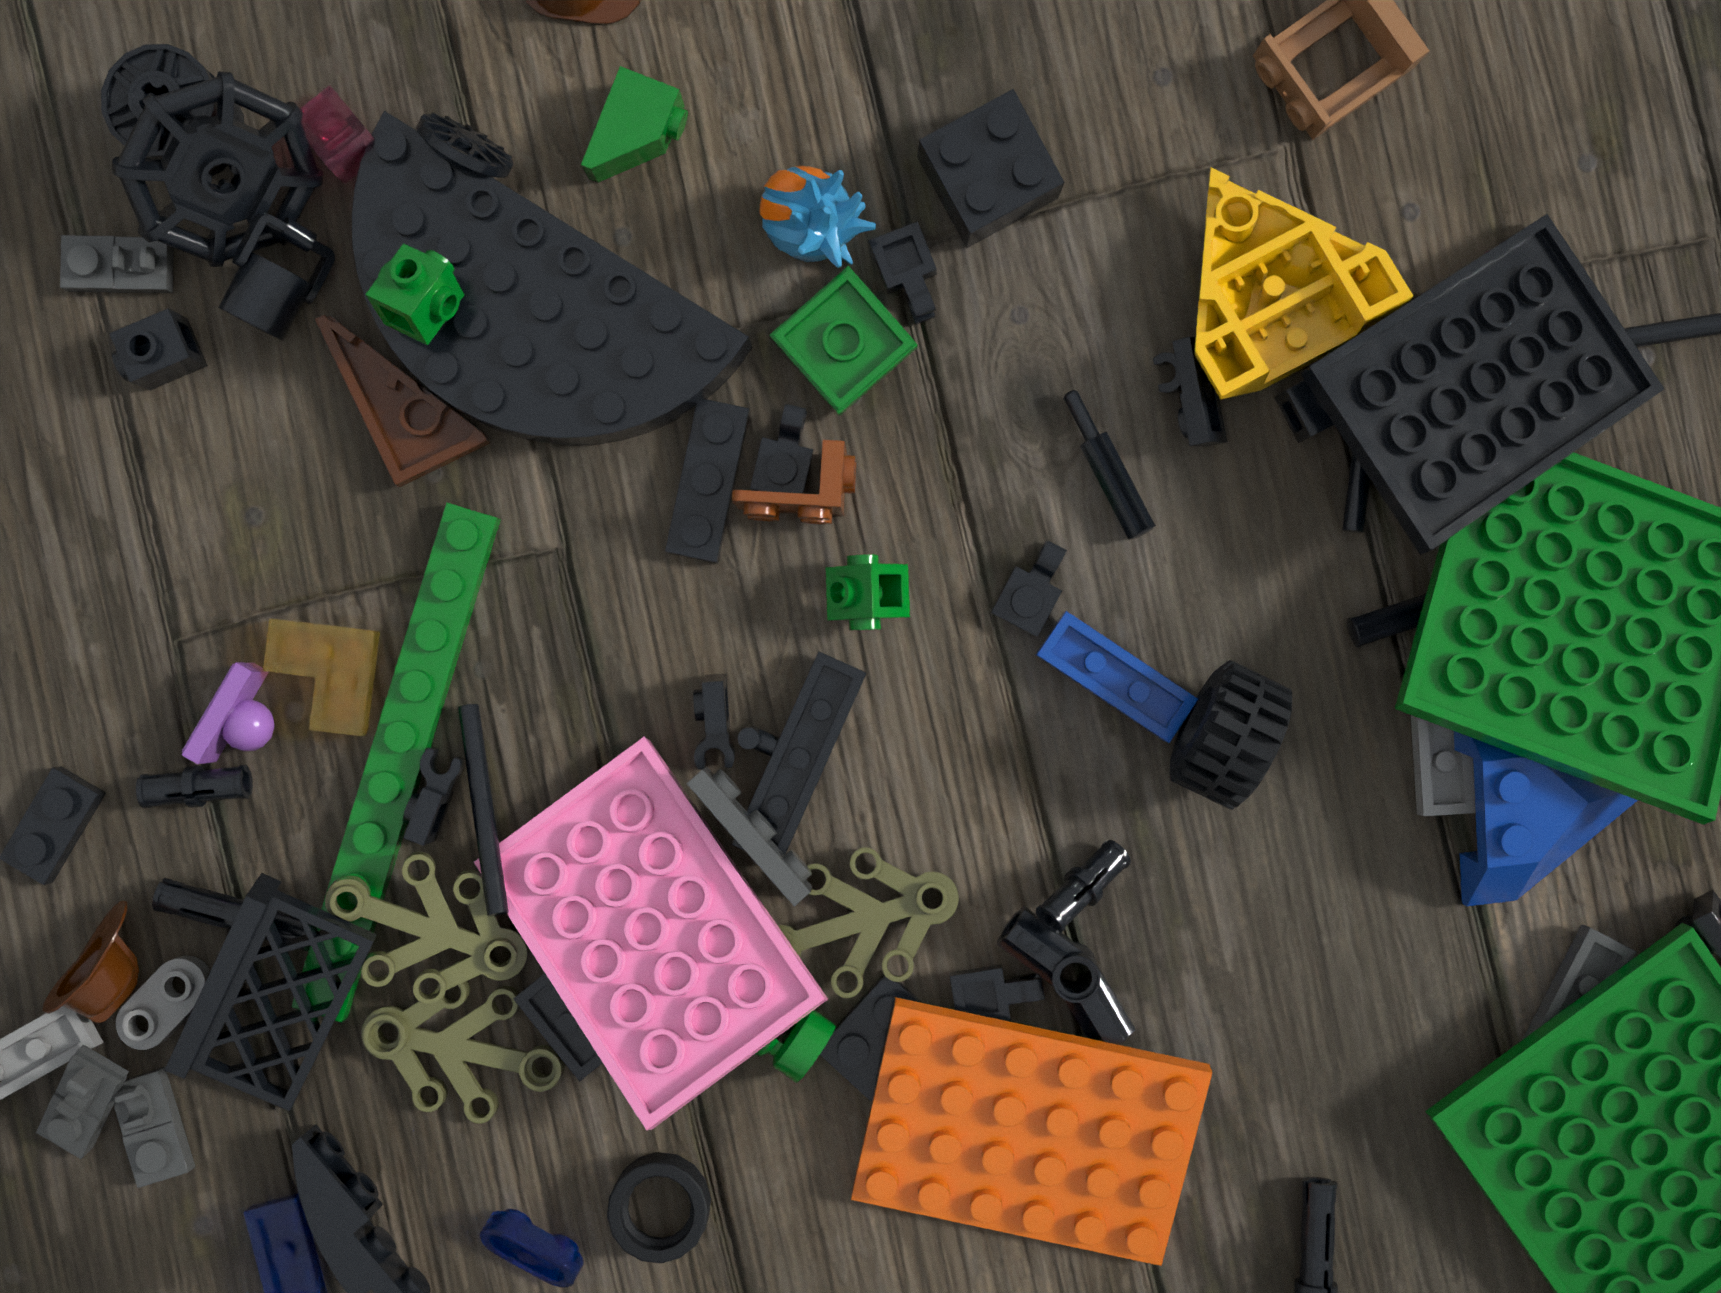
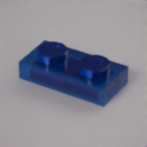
(284, 1247)

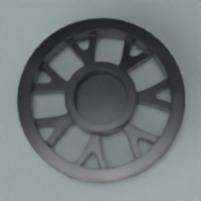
(465, 145)

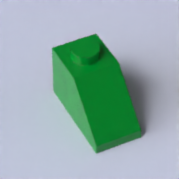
(634, 125)

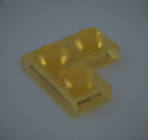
(342, 668)

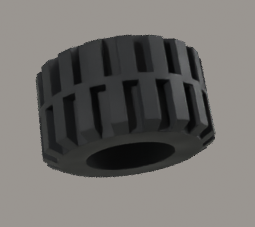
(1231, 735)

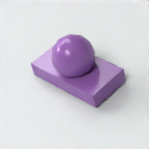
(232, 717)

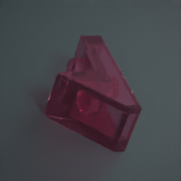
(335, 134)

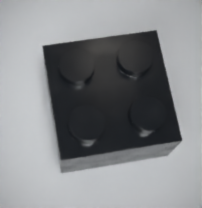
(990, 168)

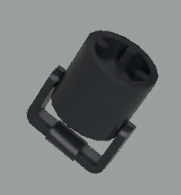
(264, 291)

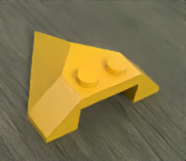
(1281, 289)

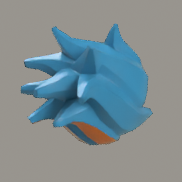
(811, 214)

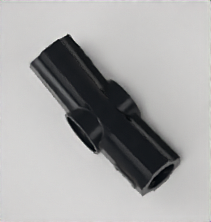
(1047, 954)

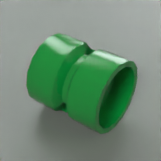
(800, 1046)

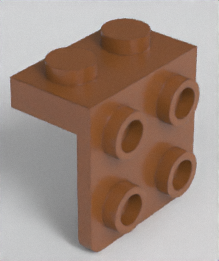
(836, 479)

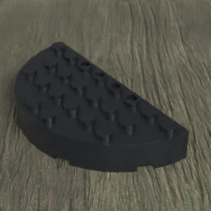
(550, 324)

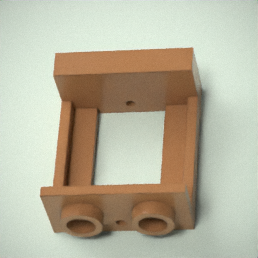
(1383, 27)

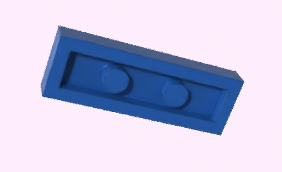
(1116, 677)

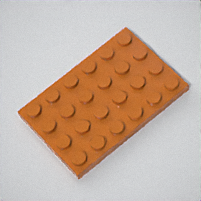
(1030, 1131)

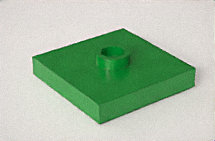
(843, 341)

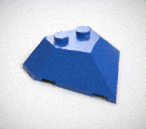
(1526, 821)

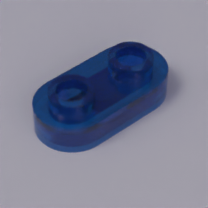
(544, 1255)

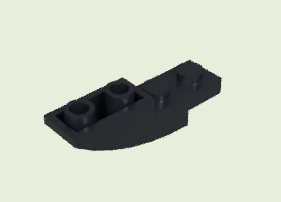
(339, 1213)

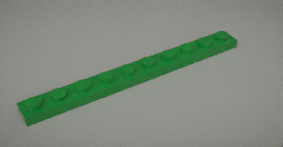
(408, 723)

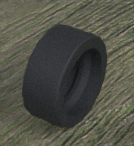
(652, 1248)

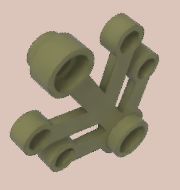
(873, 917)
(435, 931)
(453, 1049)

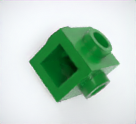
(416, 293)
(857, 589)

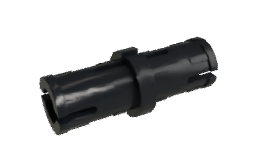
(194, 786)
(1083, 886)

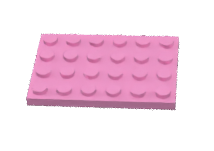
(651, 934)

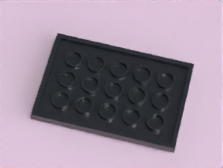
(1482, 383)

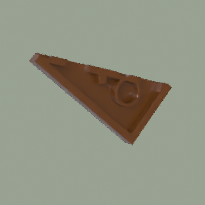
(405, 420)

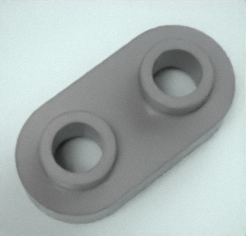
(161, 1003)

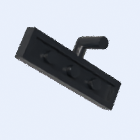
(803, 745)

